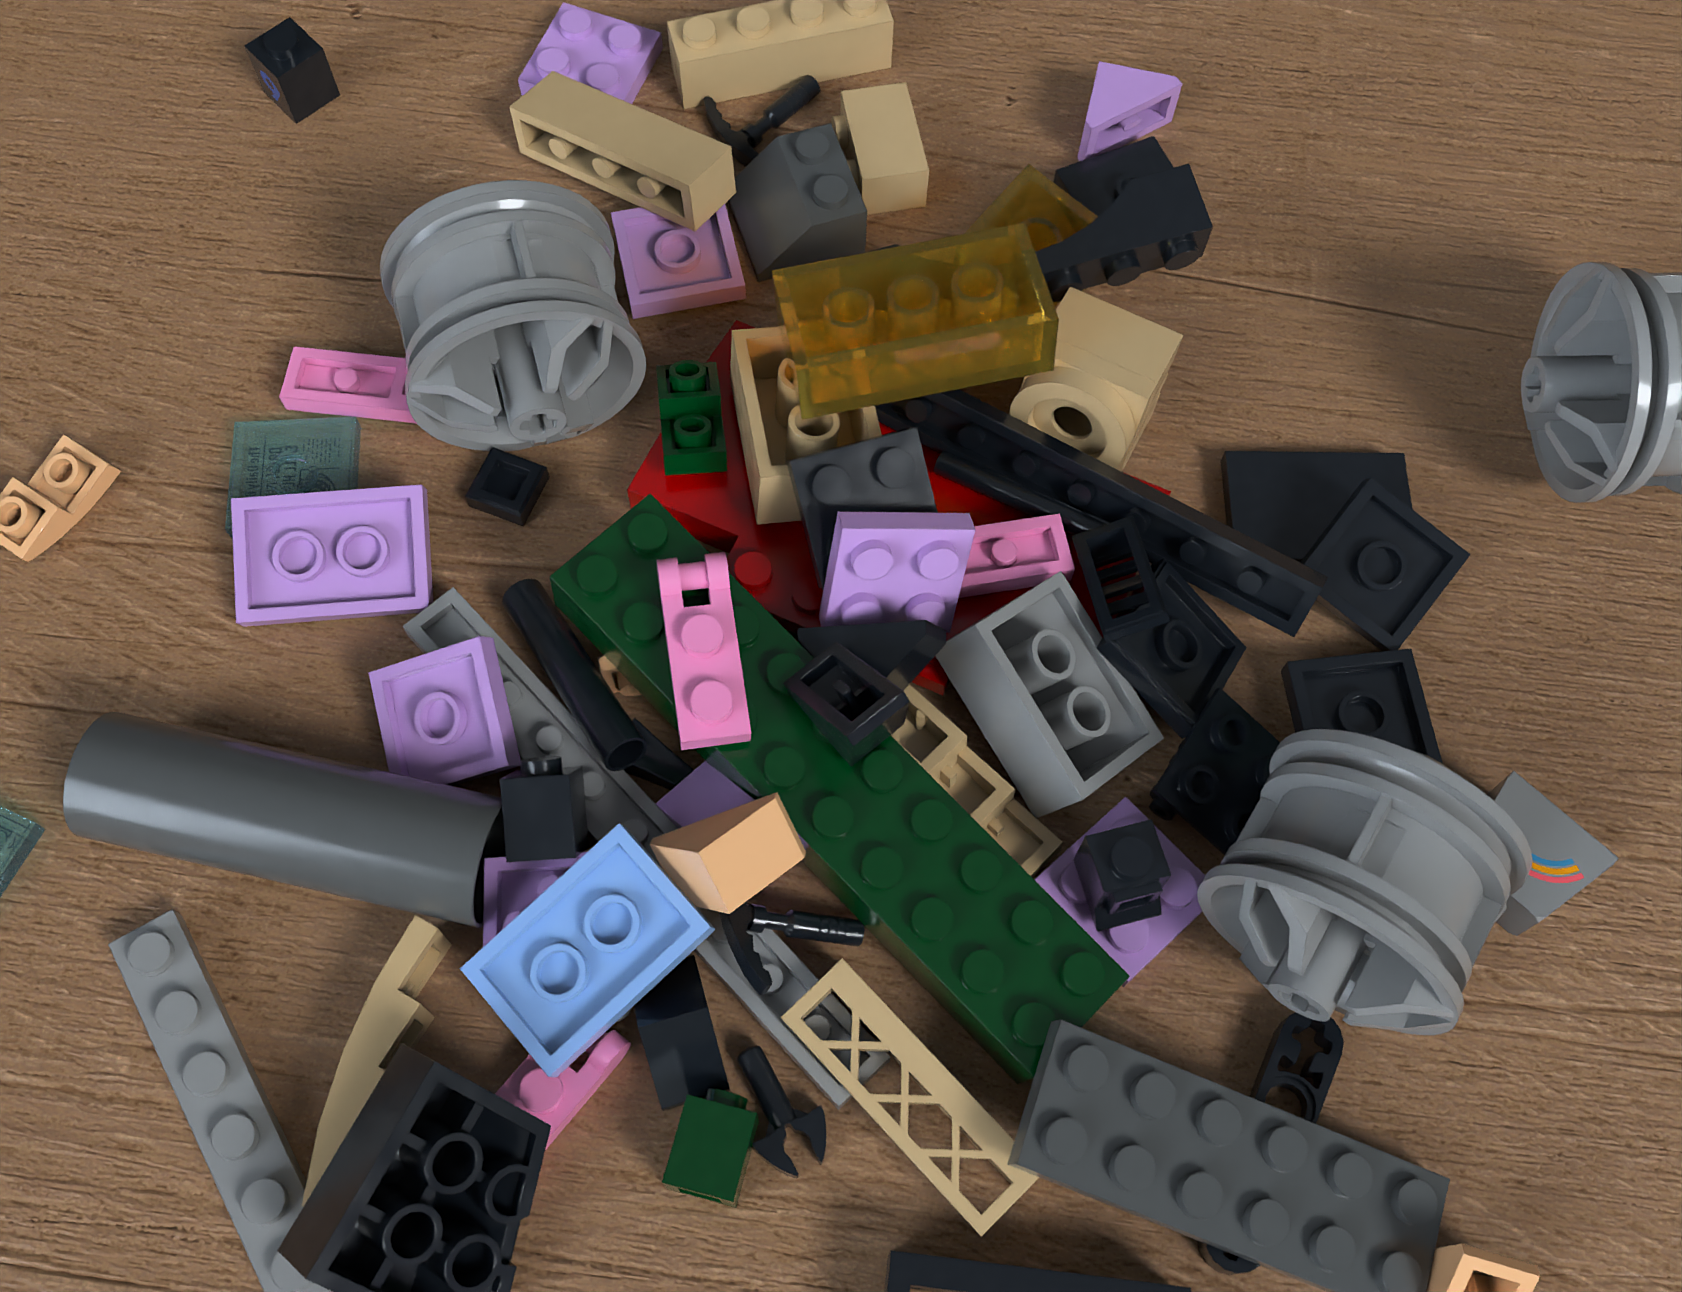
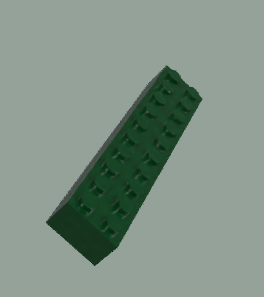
(871, 832)

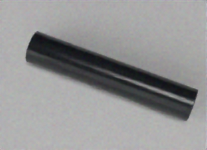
(574, 675)

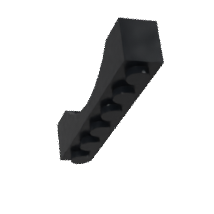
(1149, 226)

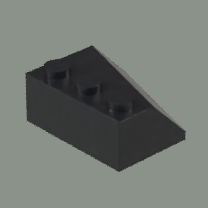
(422, 1188)

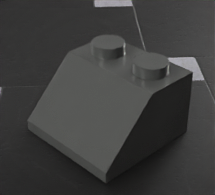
(799, 203)

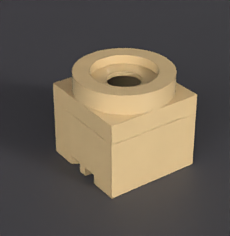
(1101, 380)

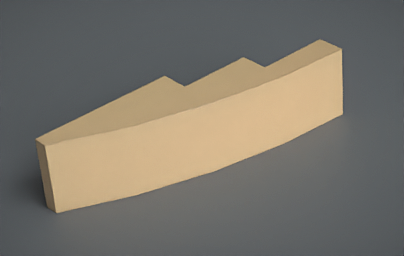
(976, 786)
(384, 1023)

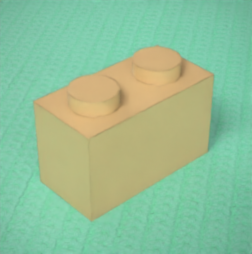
(883, 147)

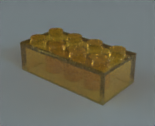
(915, 320)

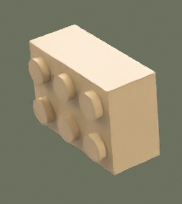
(773, 424)

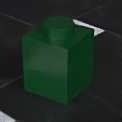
(712, 1147)

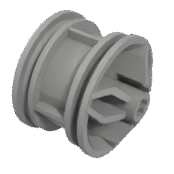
(510, 316)
(1607, 383)
(1366, 882)

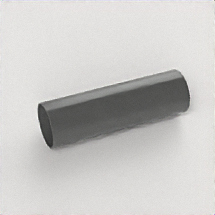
(284, 816)

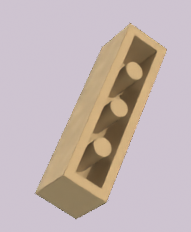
(776, 46)
(624, 150)

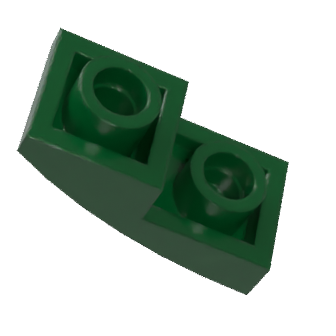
(691, 418)

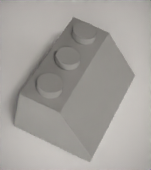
(1048, 697)

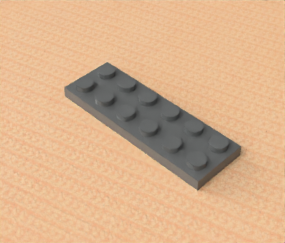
(1226, 1168)

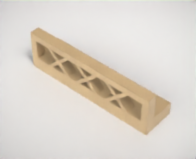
(931, 1076)

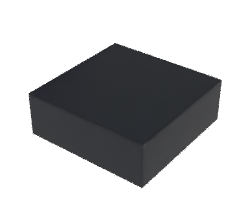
(507, 486)

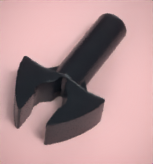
(780, 1113)

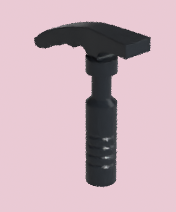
(774, 116)
(793, 924)

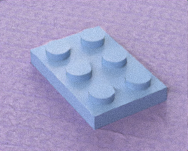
(587, 950)

